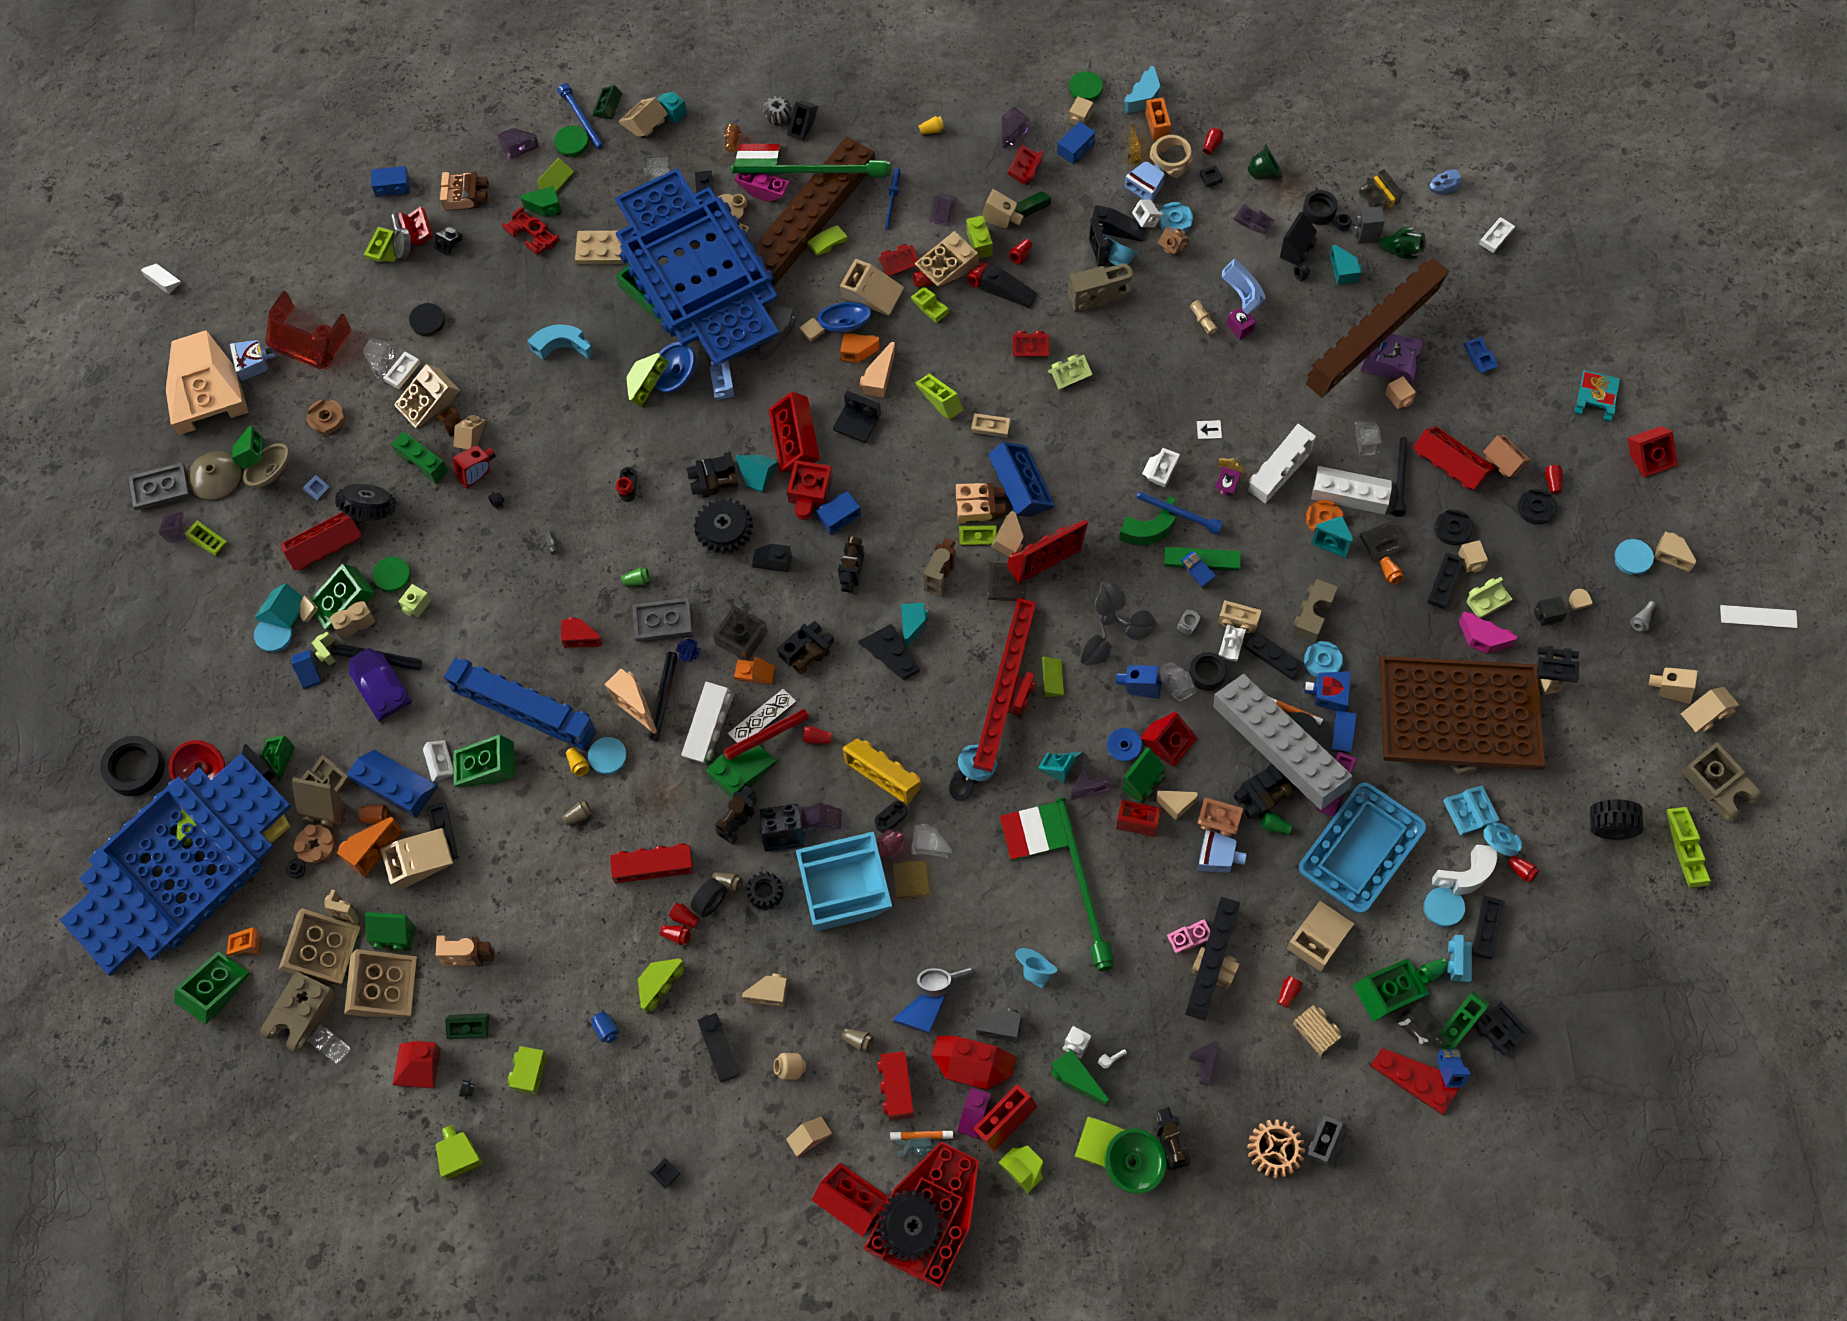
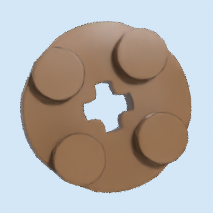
(328, 425)
(311, 834)

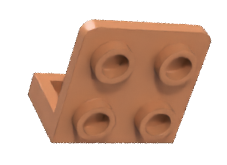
(1220, 816)

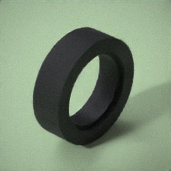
(123, 746)

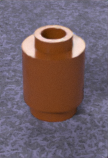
(373, 813)

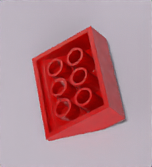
(1047, 551)

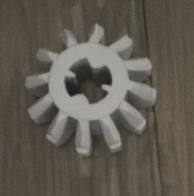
(777, 110)

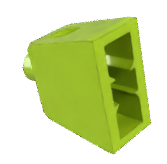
(456, 1154)

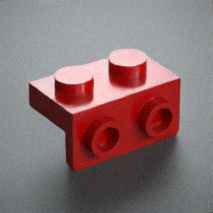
(1024, 164)
(417, 226)
(1021, 692)

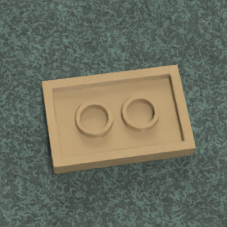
(597, 248)

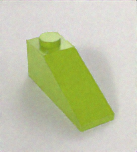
(940, 396)

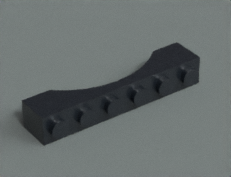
(1212, 959)

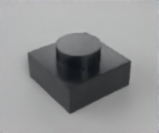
(1211, 176)
(665, 1173)

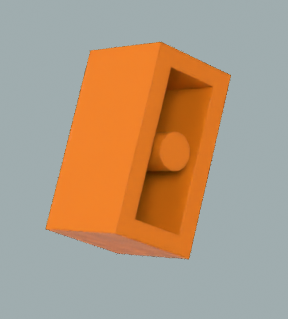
(1157, 118)

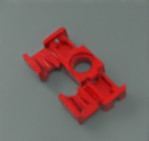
(540, 240)

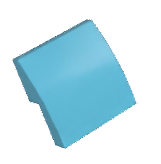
(1471, 810)

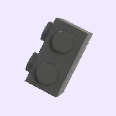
(1369, 225)
(1327, 1141)

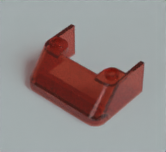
(313, 348)

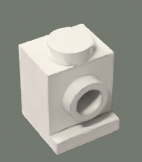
(1147, 213)
(1077, 1042)

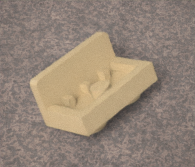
(1239, 616)

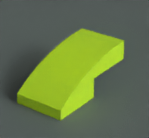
(825, 240)
(929, 304)

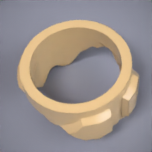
(1162, 145)

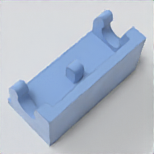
(721, 381)

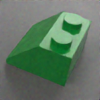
(1143, 776)
(389, 931)

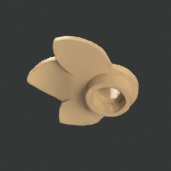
(736, 209)

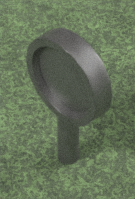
(401, 239)
(937, 982)

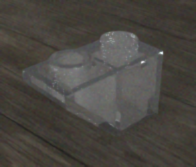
(378, 355)
(1177, 681)

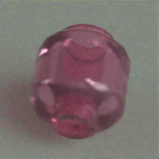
(890, 844)

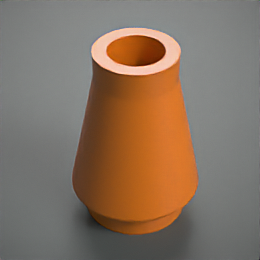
(1392, 572)

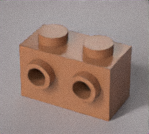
(1506, 456)

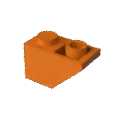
(858, 347)

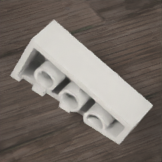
(1282, 464)
(707, 722)

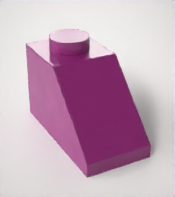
(973, 1111)

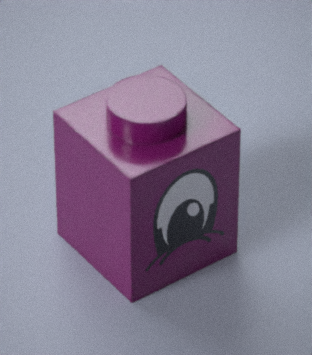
(1240, 323)
(1228, 481)

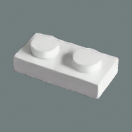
(1497, 235)
(401, 370)

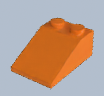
(363, 849)

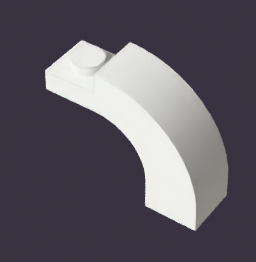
(1482, 865)

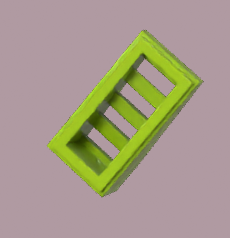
(195, 528)

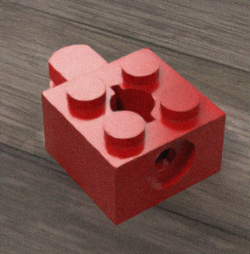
(808, 487)

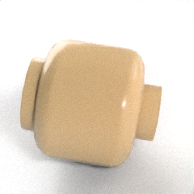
(789, 1066)

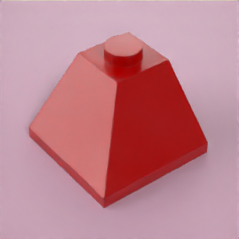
(1169, 738)
(417, 1064)

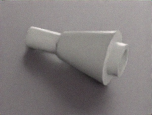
(1642, 620)

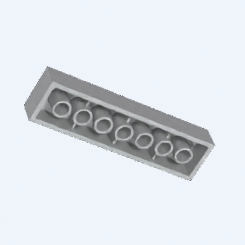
(1282, 741)

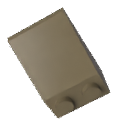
(318, 803)

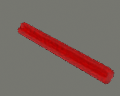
(765, 734)

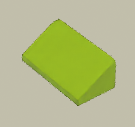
(556, 175)
(977, 534)
(1052, 677)

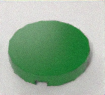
(1086, 85)
(571, 141)
(391, 574)

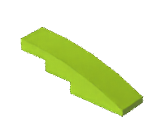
(1687, 847)

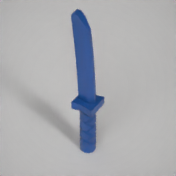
(893, 191)

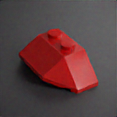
(972, 1062)

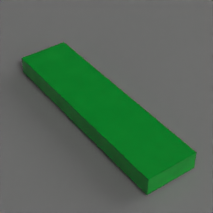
(1212, 558)

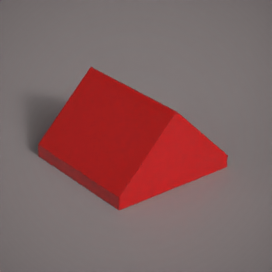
(1138, 818)

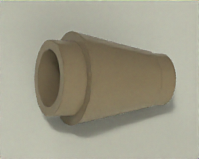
(577, 813)
(731, 881)
(858, 1039)

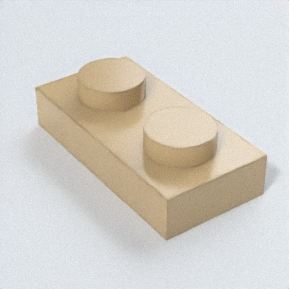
(990, 425)

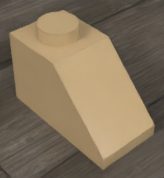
(1009, 536)
(1675, 552)
(768, 991)

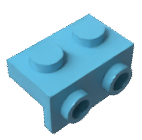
(1460, 959)

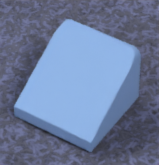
(315, 487)

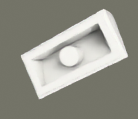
(161, 278)
(438, 760)

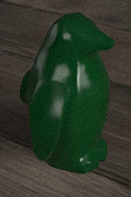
(1404, 243)

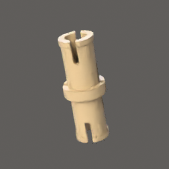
(1203, 317)

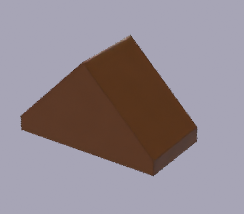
(448, 419)

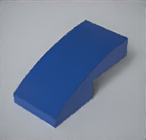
(1479, 355)
(1343, 731)

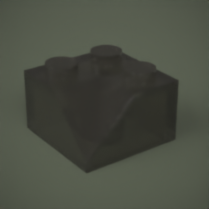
(740, 633)

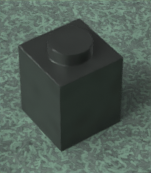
(1550, 611)

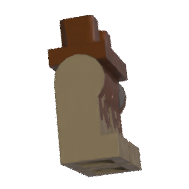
(939, 567)

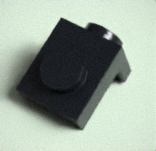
(446, 238)

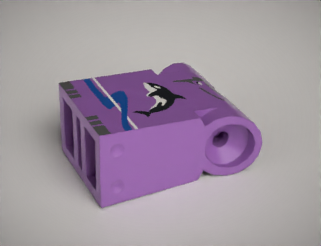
(1394, 358)

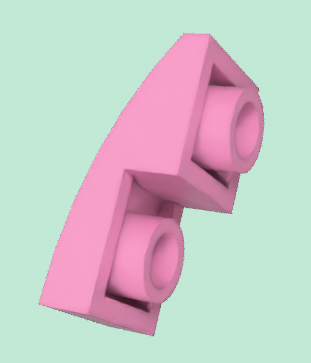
(1189, 937)

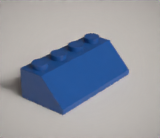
(1021, 479)
(392, 782)

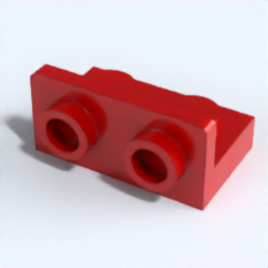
(898, 260)
(1030, 344)

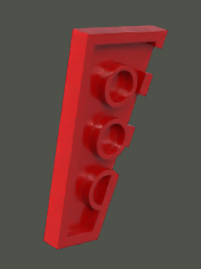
(1415, 1078)

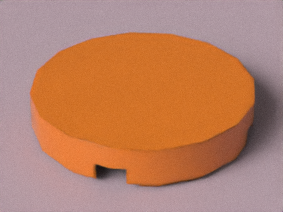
(1322, 511)

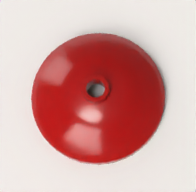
(191, 755)

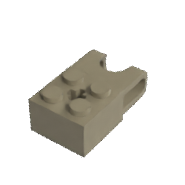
(1098, 286)
(1724, 784)
(297, 1014)

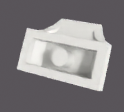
(1161, 467)

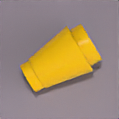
(932, 126)
(578, 764)

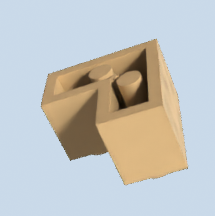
(1711, 706)

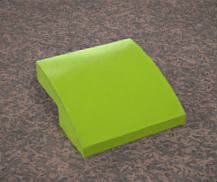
(1094, 1141)

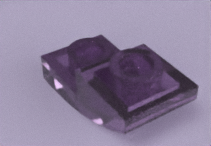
(1255, 221)

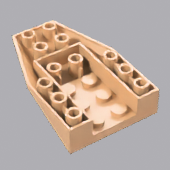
(201, 382)

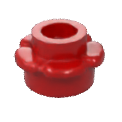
(624, 482)

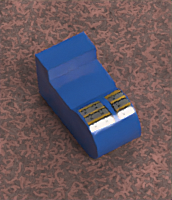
(1197, 569)
(1452, 1066)

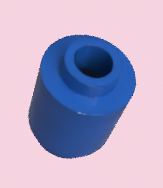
(604, 1027)

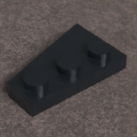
(891, 650)

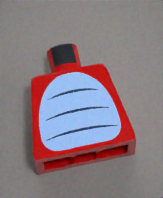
(472, 465)

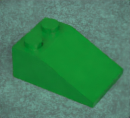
(340, 592)
(484, 762)
(740, 771)
(210, 987)
(1390, 989)

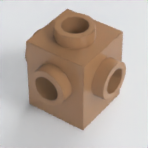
(1173, 240)

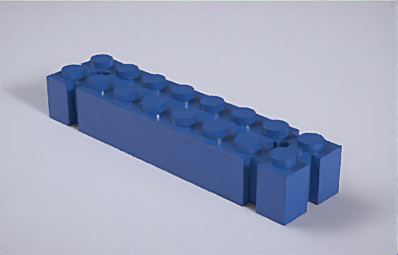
(520, 704)

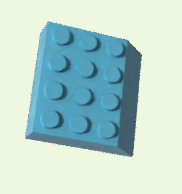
(843, 881)

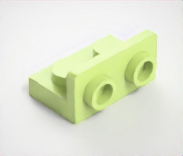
(1071, 371)
(1488, 598)

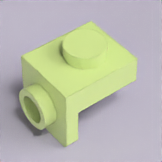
(320, 643)

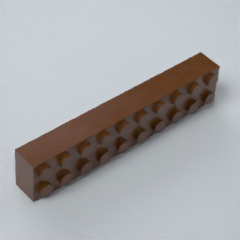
(811, 209)
(1376, 327)

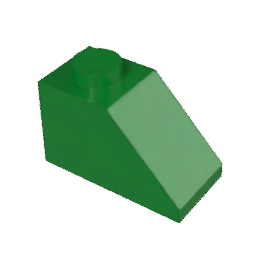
(542, 202)
(248, 448)

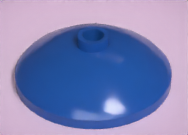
(844, 317)
(678, 369)

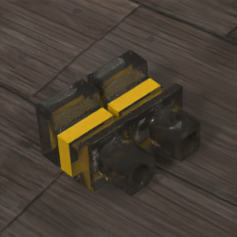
(1382, 191)

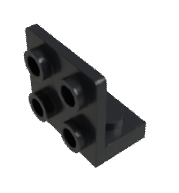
(857, 417)
(781, 827)

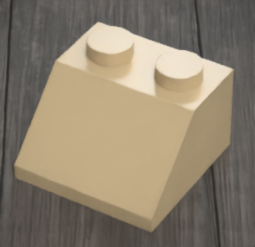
(644, 117)

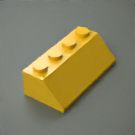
(881, 770)

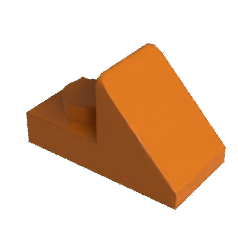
(757, 671)
(244, 941)

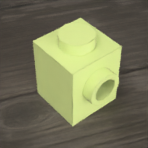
(414, 601)

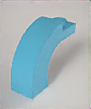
(559, 336)

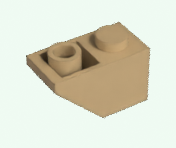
(468, 432)

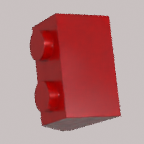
(1653, 450)

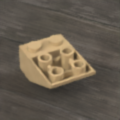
(948, 260)
(870, 287)
(426, 395)
(416, 858)
(1320, 936)

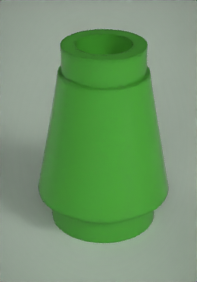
(636, 577)

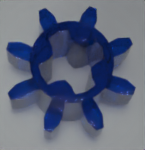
(688, 649)

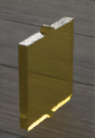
(911, 879)

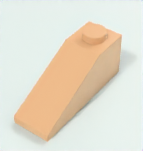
(877, 374)

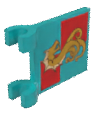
(1597, 391)

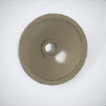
(273, 464)
(218, 482)

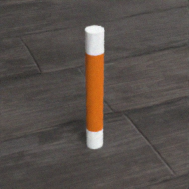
(1290, 709)
(934, 1135)

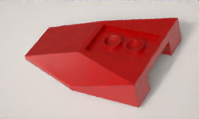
(950, 1182)

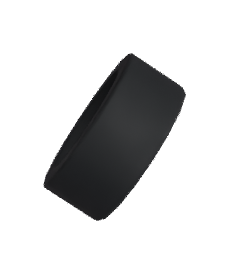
(1321, 196)
(1212, 658)
(708, 897)

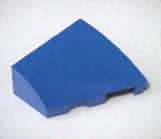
(921, 1013)

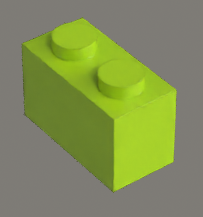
(979, 236)
(527, 1070)

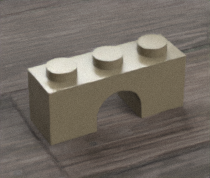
(1320, 596)

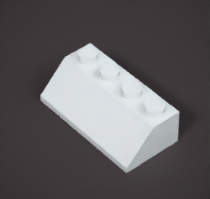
(1352, 490)

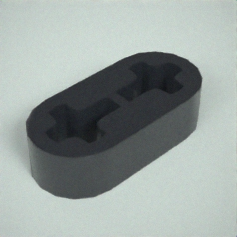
(624, 473)
(887, 813)

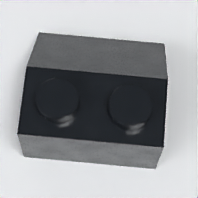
(1298, 240)

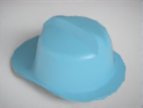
(1119, 254)
(1035, 966)

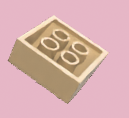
(319, 947)
(380, 984)

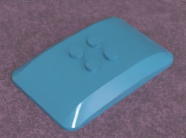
(1362, 847)

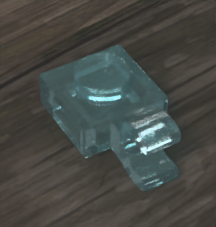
(919, 1145)

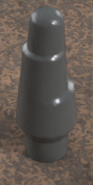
(551, 543)

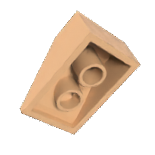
(629, 697)

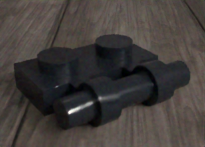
(1557, 669)
(1507, 1024)

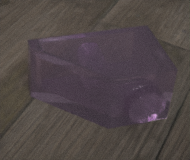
(517, 142)

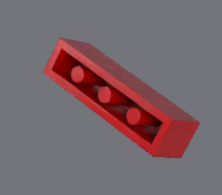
(651, 864)

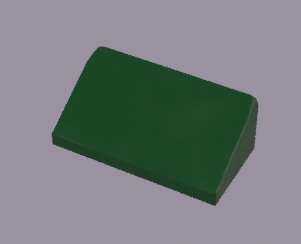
(607, 102)
(1033, 204)
(467, 1026)

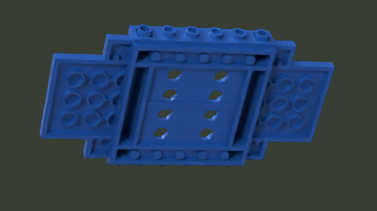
(721, 309)
(132, 907)

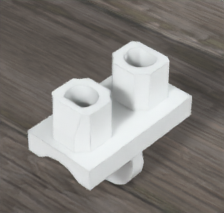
(1231, 643)

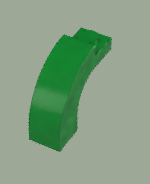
(1148, 532)

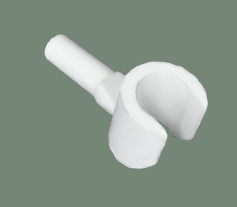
(1106, 1061)

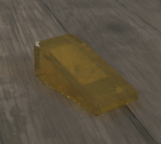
(1134, 152)

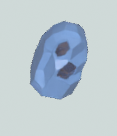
(1446, 182)

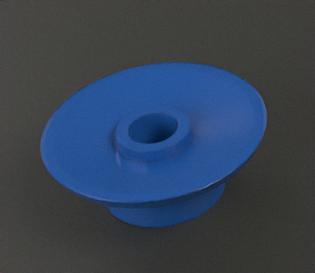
(1124, 736)

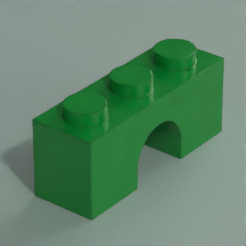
(425, 460)

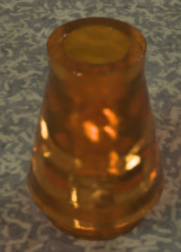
(732, 134)

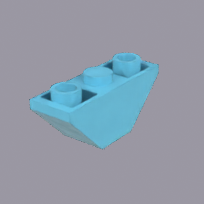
(1145, 90)

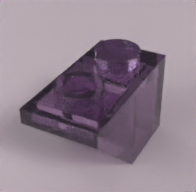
(1013, 126)

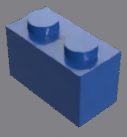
(1076, 142)
(390, 181)
(838, 512)

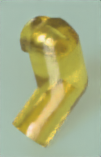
(1230, 463)

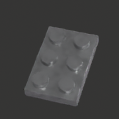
(159, 486)
(662, 619)

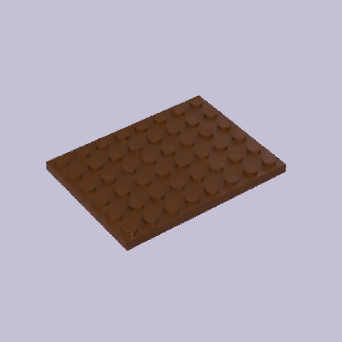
(1461, 712)

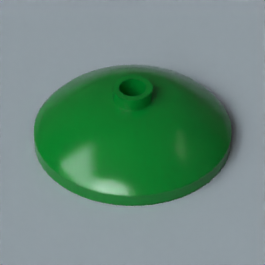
(1146, 1154)

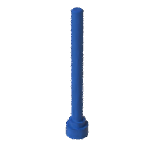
(566, 92)
(1212, 525)

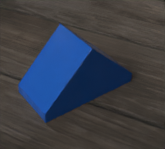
(306, 669)

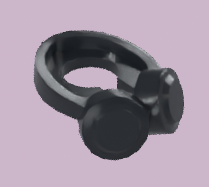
(958, 775)

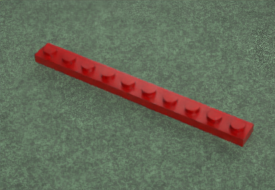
(1004, 685)

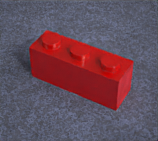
(895, 1085)
(1005, 1117)

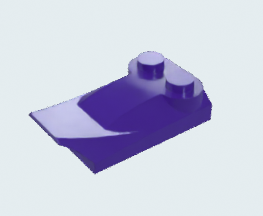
(378, 683)

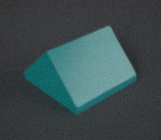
(1333, 536)
(281, 607)

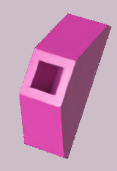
(762, 185)
(1484, 634)

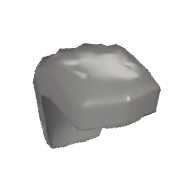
(1188, 622)

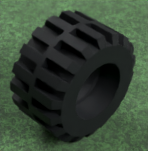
(1616, 819)

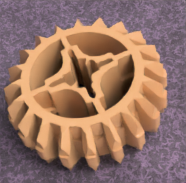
(1281, 1156)

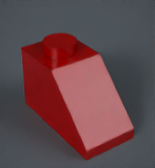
(578, 634)

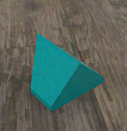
(756, 470)
(1059, 765)

